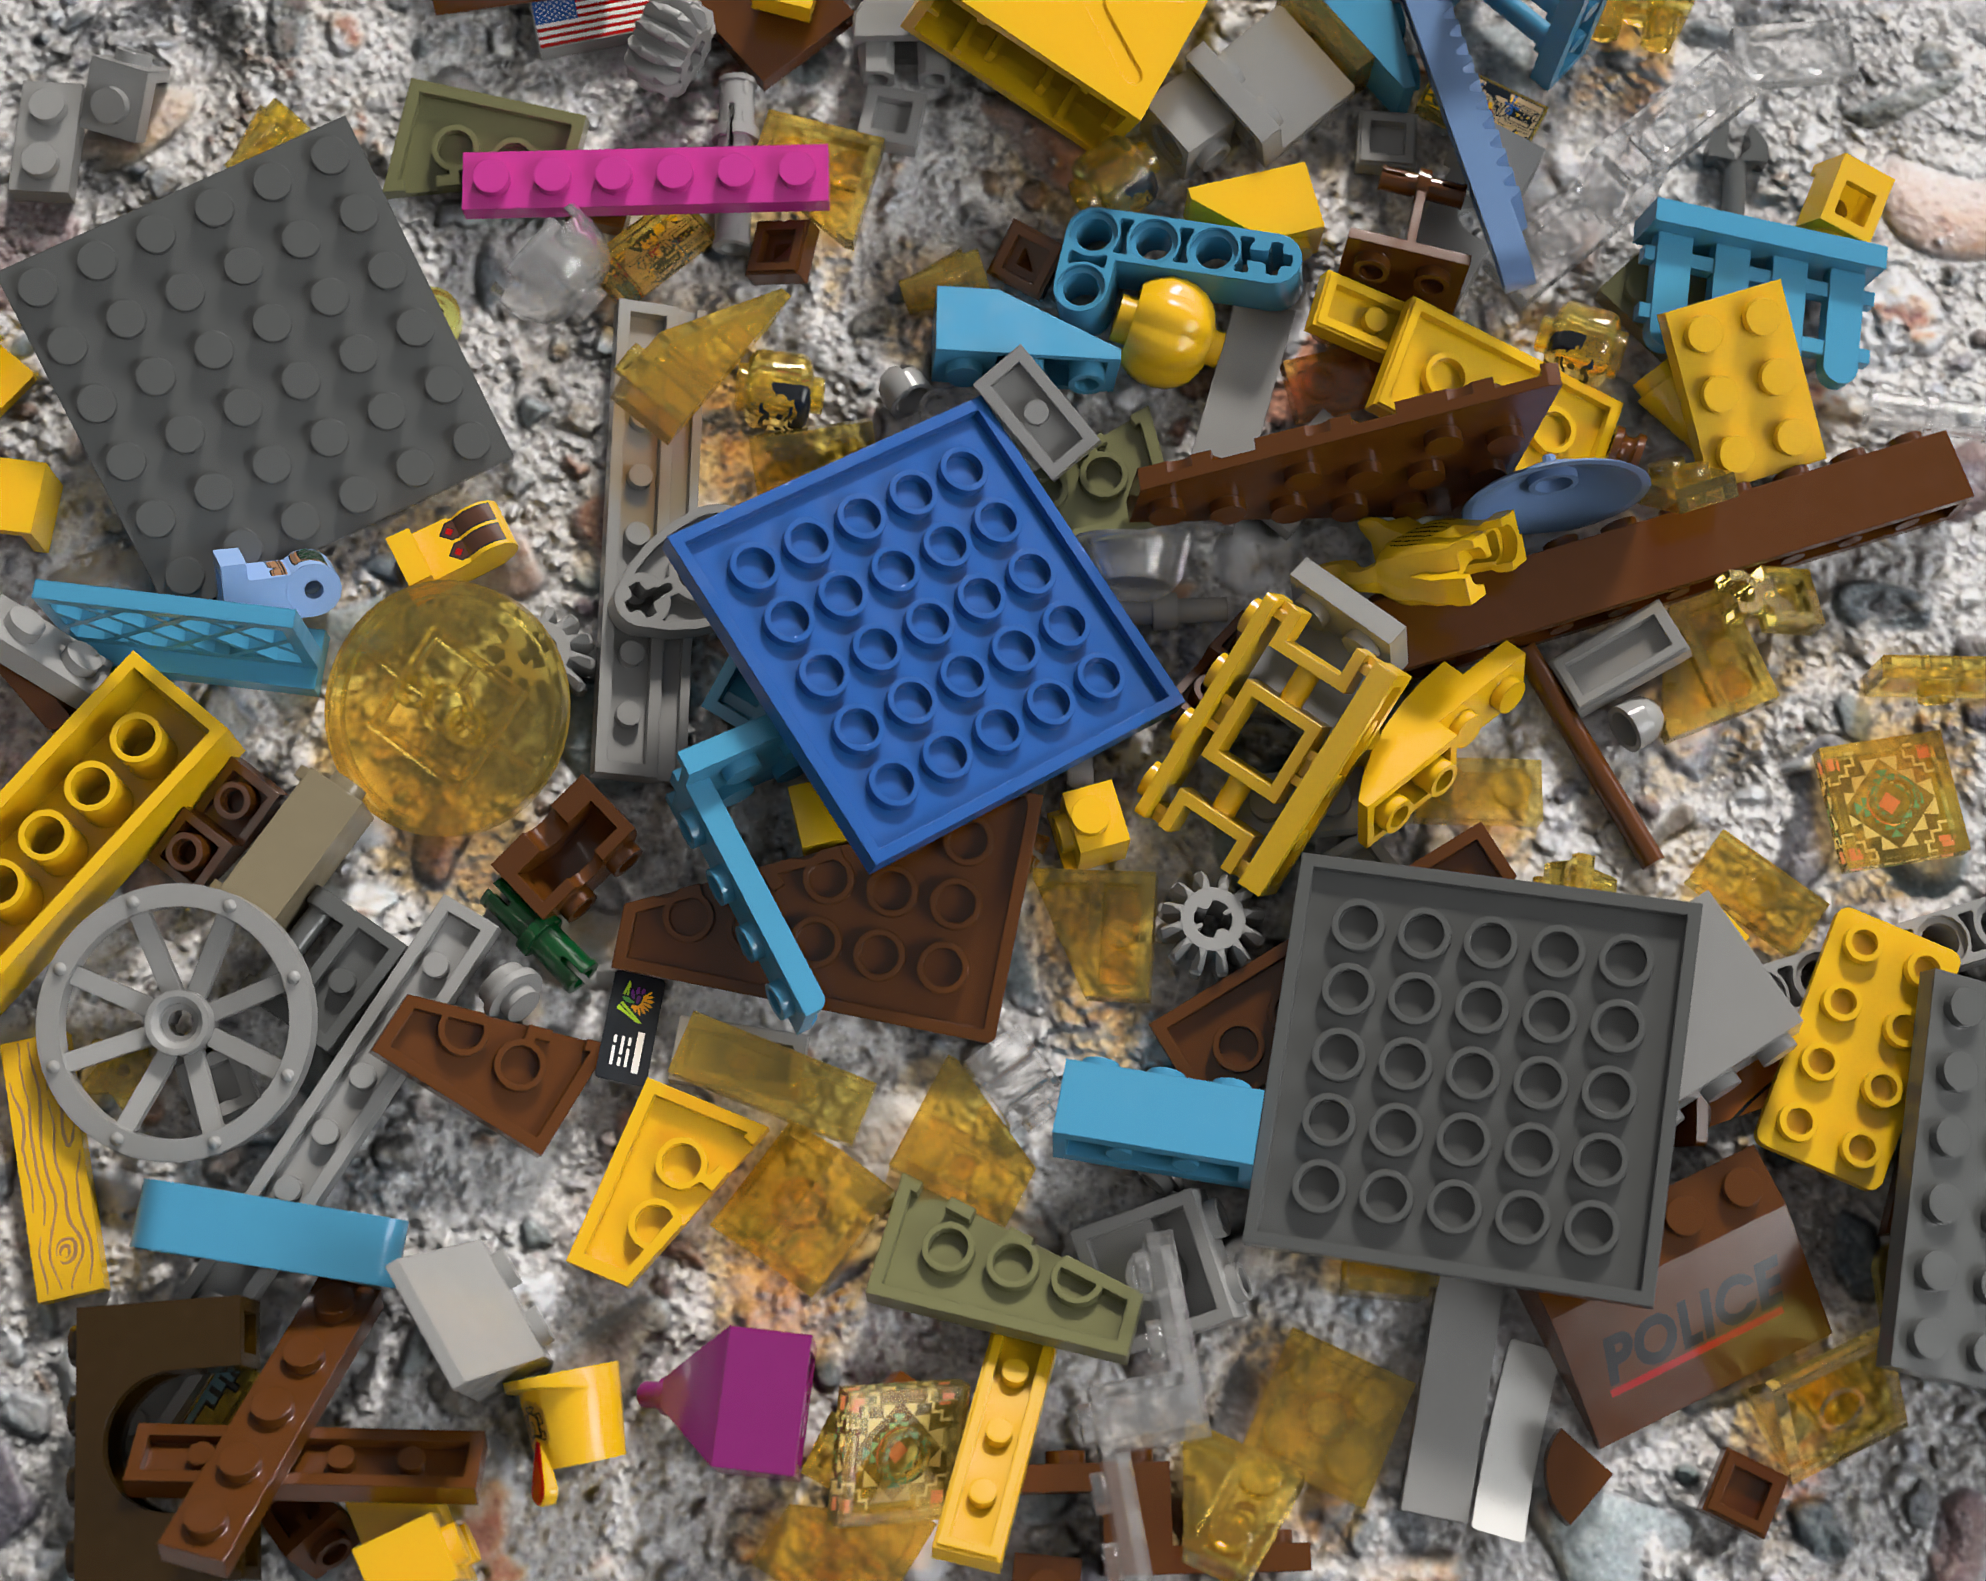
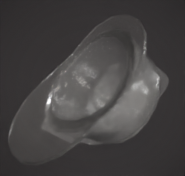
(1144, 562)

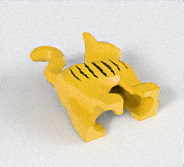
(1433, 559)

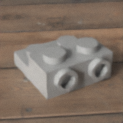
(1210, 1282)

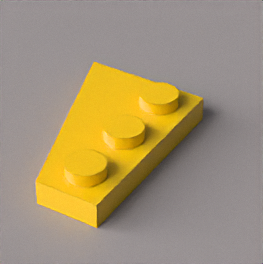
(659, 1179)

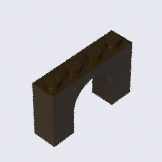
(119, 1361)

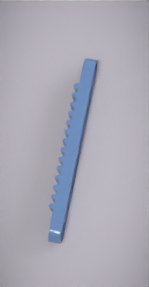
(1473, 138)

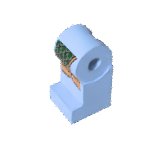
(298, 582)

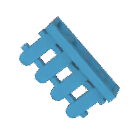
(1750, 251)

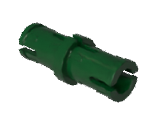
(540, 936)

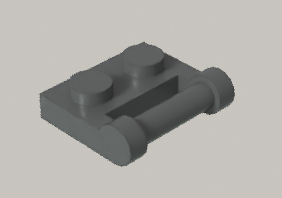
(345, 973)

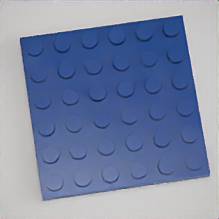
(922, 630)

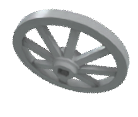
(163, 1014)

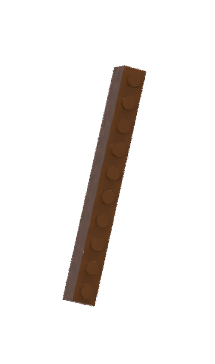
(1679, 556)

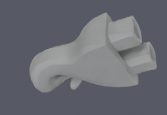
(882, 44)

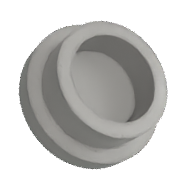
(511, 992)

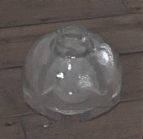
(558, 272)

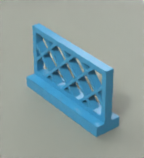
(192, 636)

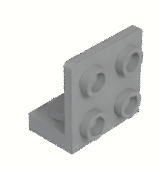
(1272, 83)
(1337, 627)

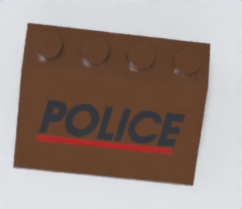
(1724, 1306)

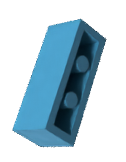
(1157, 1122)

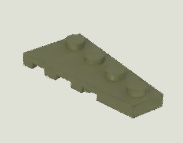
(976, 1274)

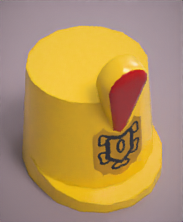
(570, 1421)

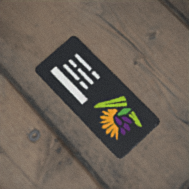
(630, 1028)

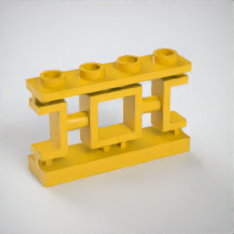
(1314, 772)

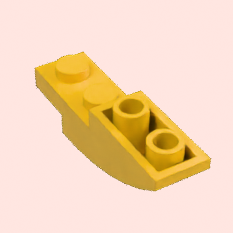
(1421, 740)

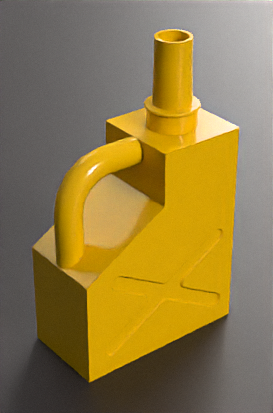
(1067, 62)

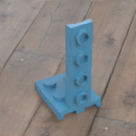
(716, 777)

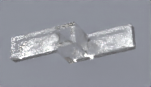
(1629, 169)
(1145, 1409)

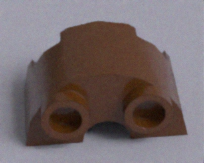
(570, 853)

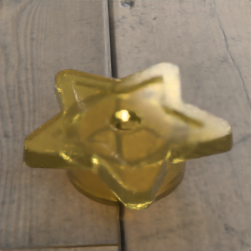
(106, 1080)

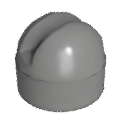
(903, 389)
(1636, 722)

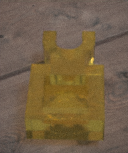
(1777, 596)

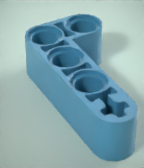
(1188, 248)
(267, 1233)

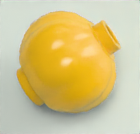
(1167, 332)

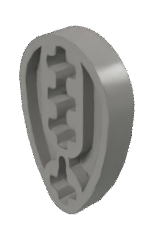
(650, 573)

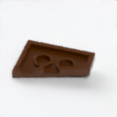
(490, 1068)

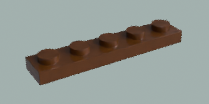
(270, 1428)
(331, 1467)

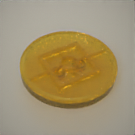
(447, 708)

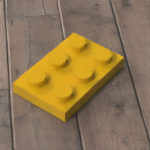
(1742, 383)

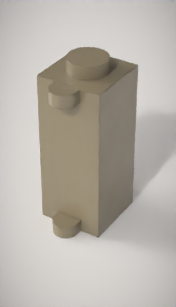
(300, 846)

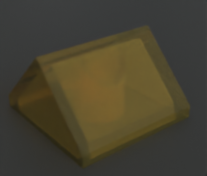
(1828, 1405)

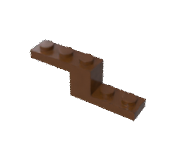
(1069, 1474)

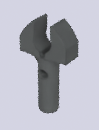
(1734, 171)

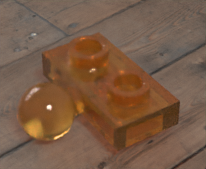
(1328, 380)

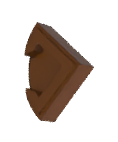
(1571, 1476)

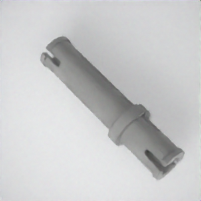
(735, 128)

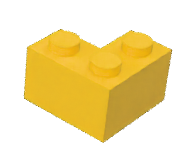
(412, 1543)

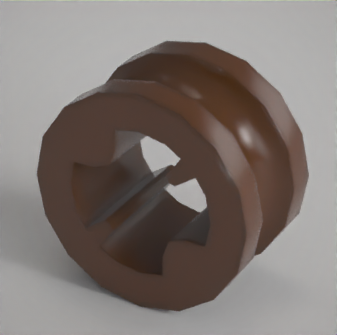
(1625, 447)

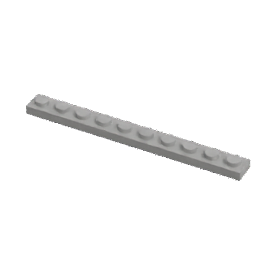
(336, 1117)

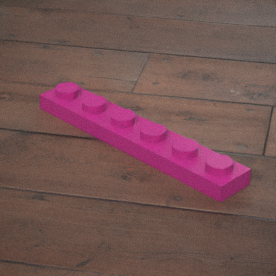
(646, 181)

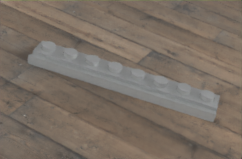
(648, 484)

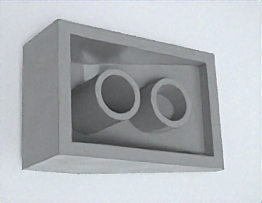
(473, 1317)

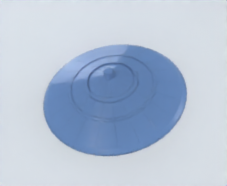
(1562, 493)

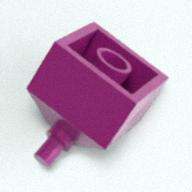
(742, 1401)

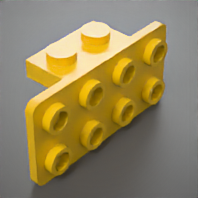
(1846, 1082)

